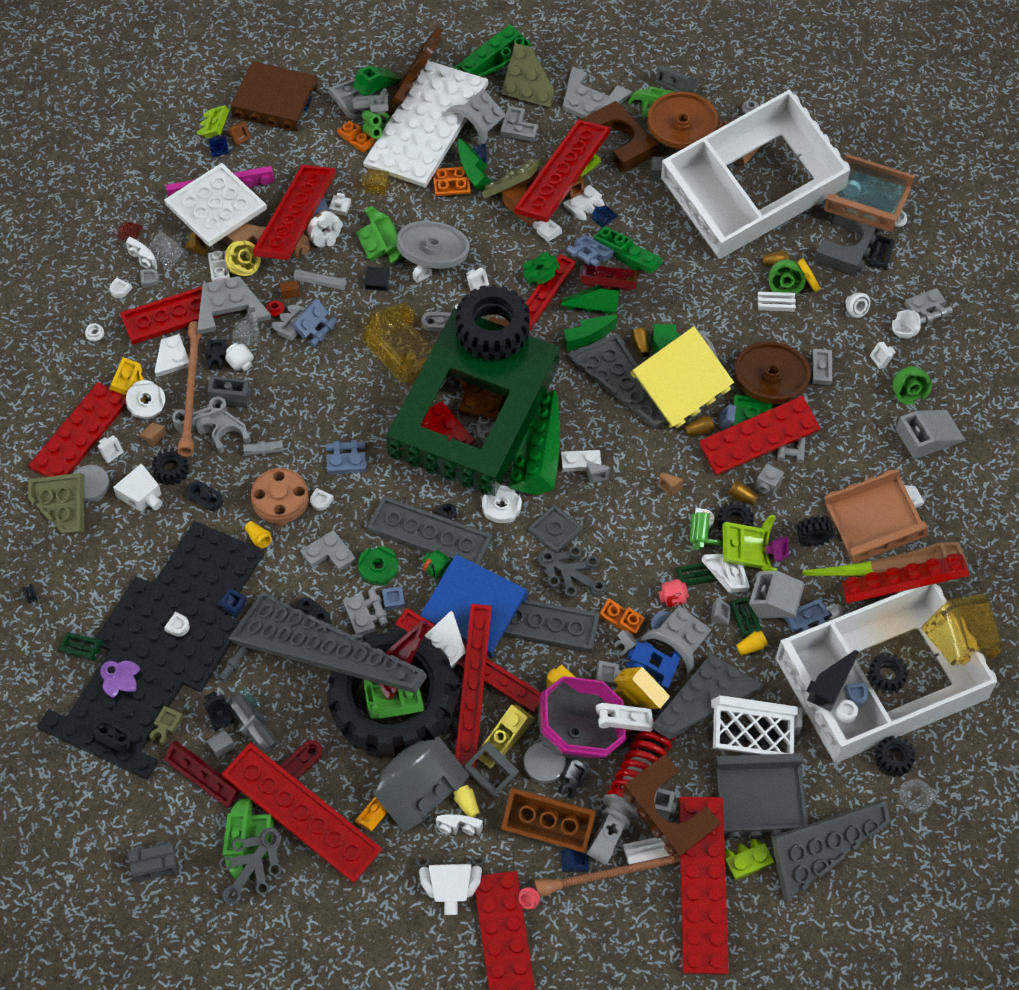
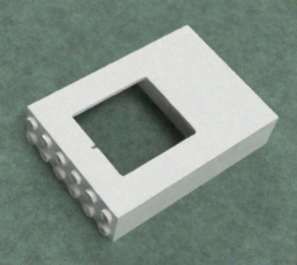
(715, 198)
(818, 648)

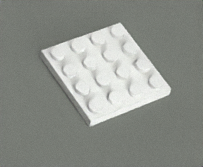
(215, 204)

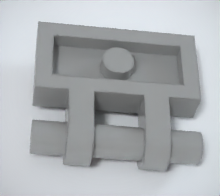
(927, 302)
(359, 614)

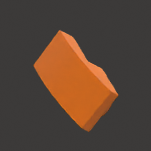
(353, 134)
(620, 617)

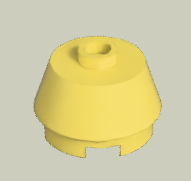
(240, 258)

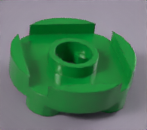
(540, 269)
(377, 555)

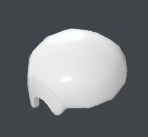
(906, 324)

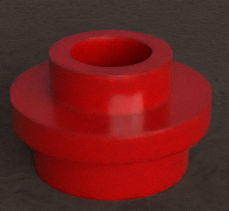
(275, 312)

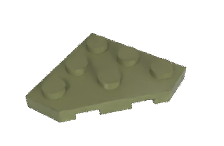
(527, 78)
(513, 177)
(60, 500)

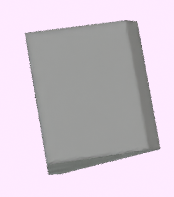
(720, 612)

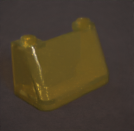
(396, 342)
(964, 628)

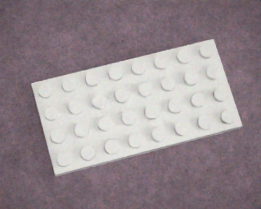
(421, 127)

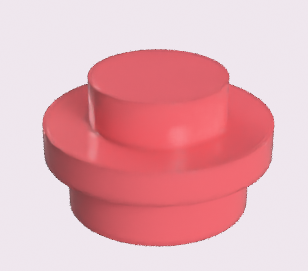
(529, 898)

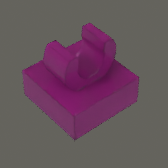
(778, 548)

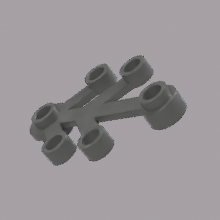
(570, 571)
(253, 862)

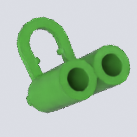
(372, 123)
(699, 531)

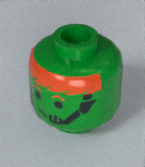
(436, 564)

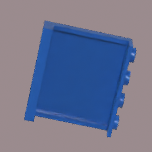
(472, 584)

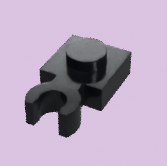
(216, 352)
(574, 776)

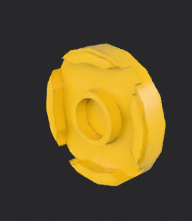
(809, 275)

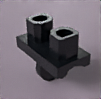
(217, 711)

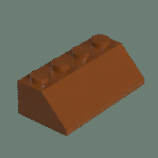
(548, 820)

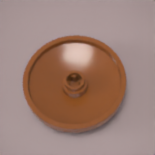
(681, 119)

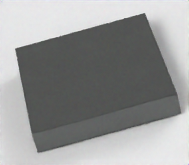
(555, 529)

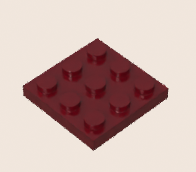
(609, 277)

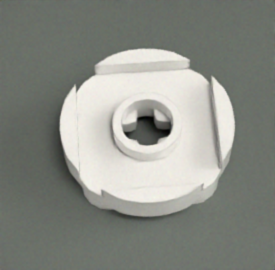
(328, 237)
(142, 410)
(502, 514)

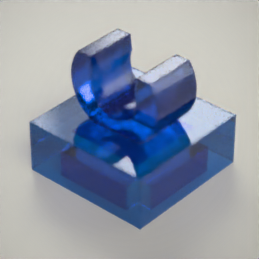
(218, 145)

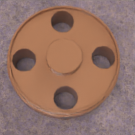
(279, 496)

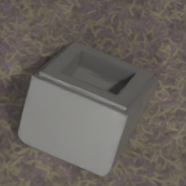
(597, 472)
(797, 723)
(221, 744)

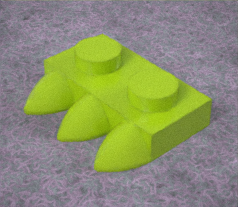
(214, 123)
(748, 860)

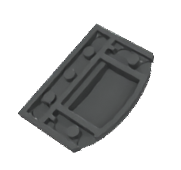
(418, 781)

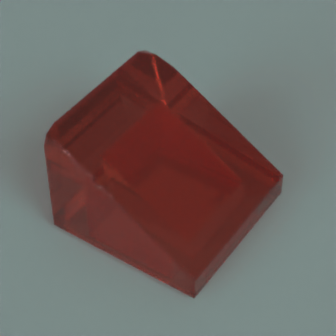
(128, 230)

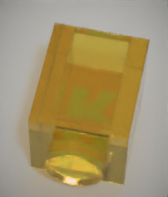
(376, 182)

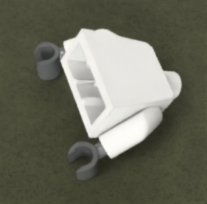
(450, 882)

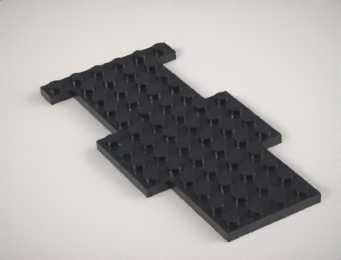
(190, 585)

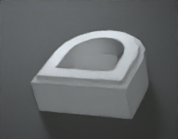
(149, 278)

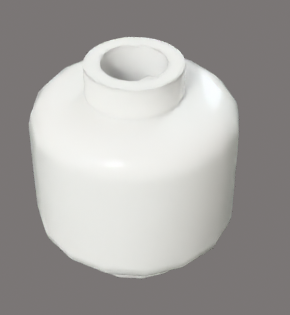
(239, 357)

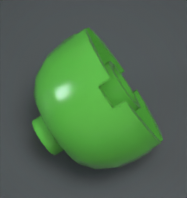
(786, 274)
(911, 381)

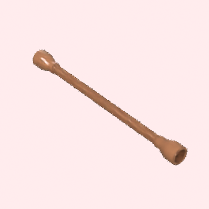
(186, 444)
(548, 886)

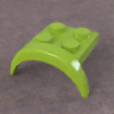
(746, 544)

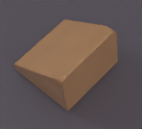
(153, 433)
(670, 484)

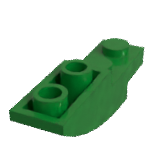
(627, 252)

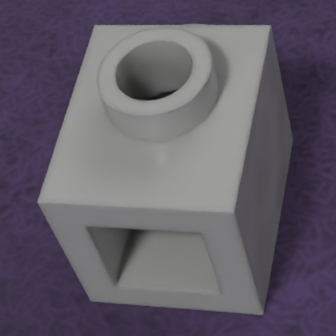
(769, 480)
(665, 803)

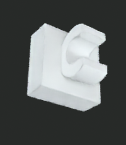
(340, 204)
(477, 278)
(882, 355)
(110, 448)

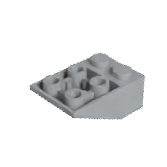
(928, 432)

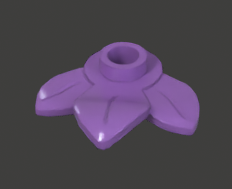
(121, 679)

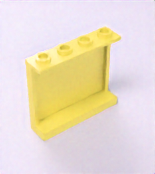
(683, 377)

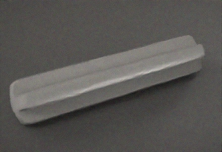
(320, 279)

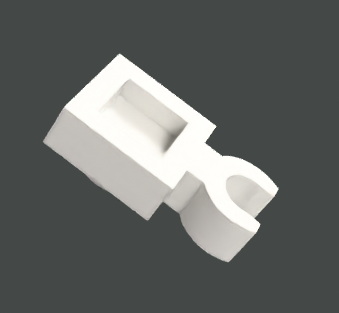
(547, 230)

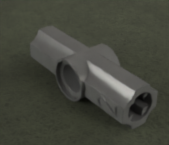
(252, 723)

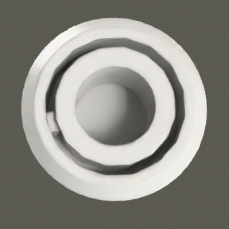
(858, 304)

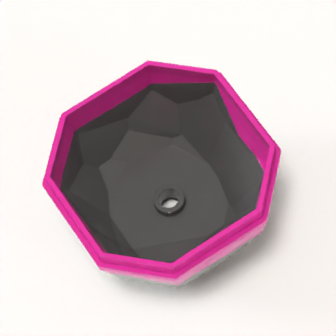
(571, 708)

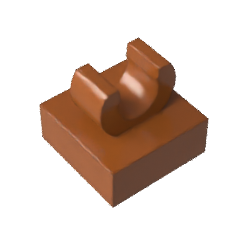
(239, 133)

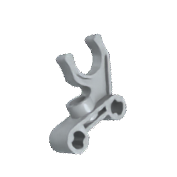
(210, 418)

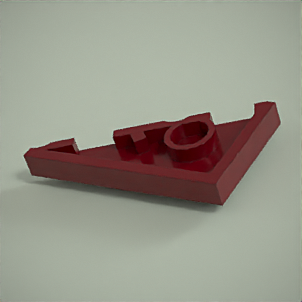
(405, 650)

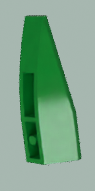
(494, 53)
(538, 455)

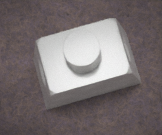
(139, 490)

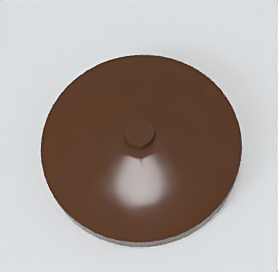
(772, 372)

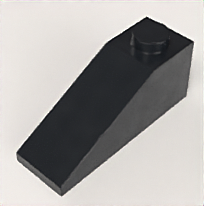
(830, 682)

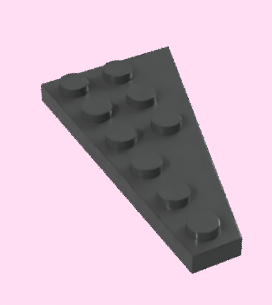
(610, 366)
(695, 698)
(819, 846)

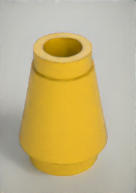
(258, 535)
(754, 642)

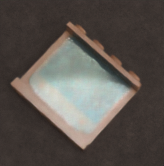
(872, 194)

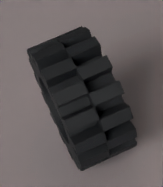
(170, 476)
(735, 509)
(815, 530)
(887, 684)
(889, 766)

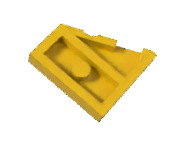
(126, 375)

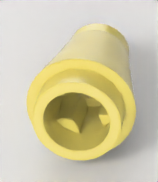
(466, 800)

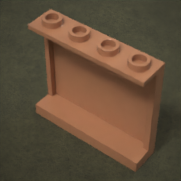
(875, 516)

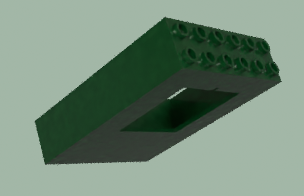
(520, 378)

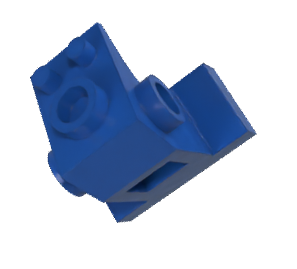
(668, 663)

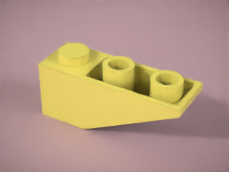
(508, 731)

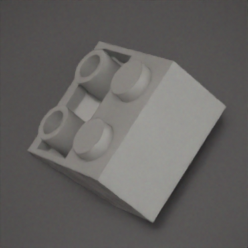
(776, 595)

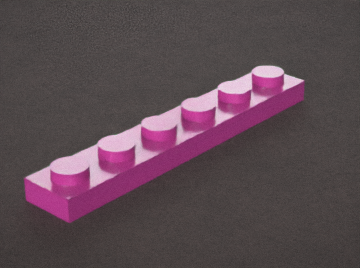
(250, 178)

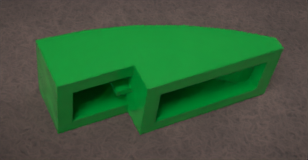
(473, 165)
(588, 332)

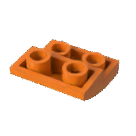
(451, 181)

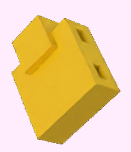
(639, 689)

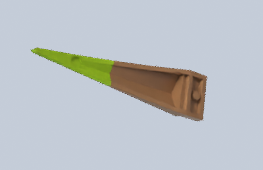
(918, 556)

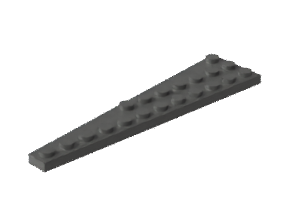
(296, 636)

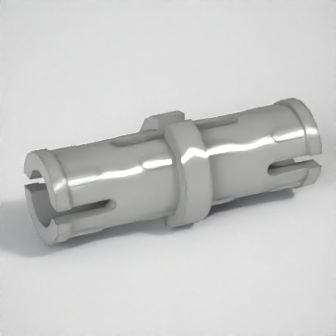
(263, 448)

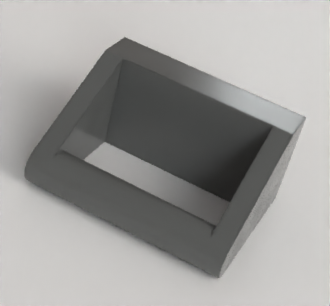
(675, 80)
(499, 760)

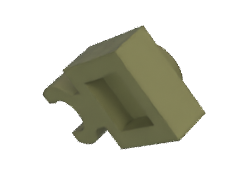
(166, 722)

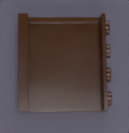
(273, 96)

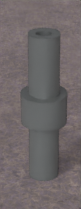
(232, 664)

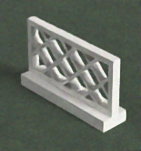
(757, 709)

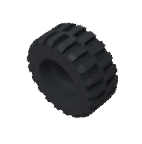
(492, 301)

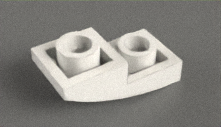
(139, 250)
(217, 265)
(451, 824)

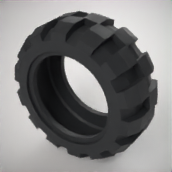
(390, 740)

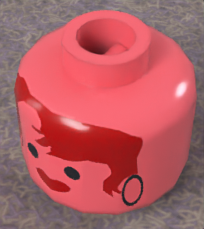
(673, 593)

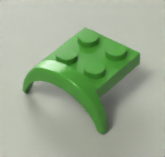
(402, 703)

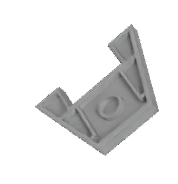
(583, 100)
(227, 297)

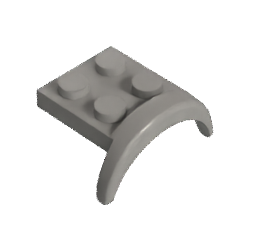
(343, 96)
(481, 112)
(682, 633)

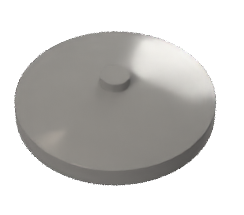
(433, 244)

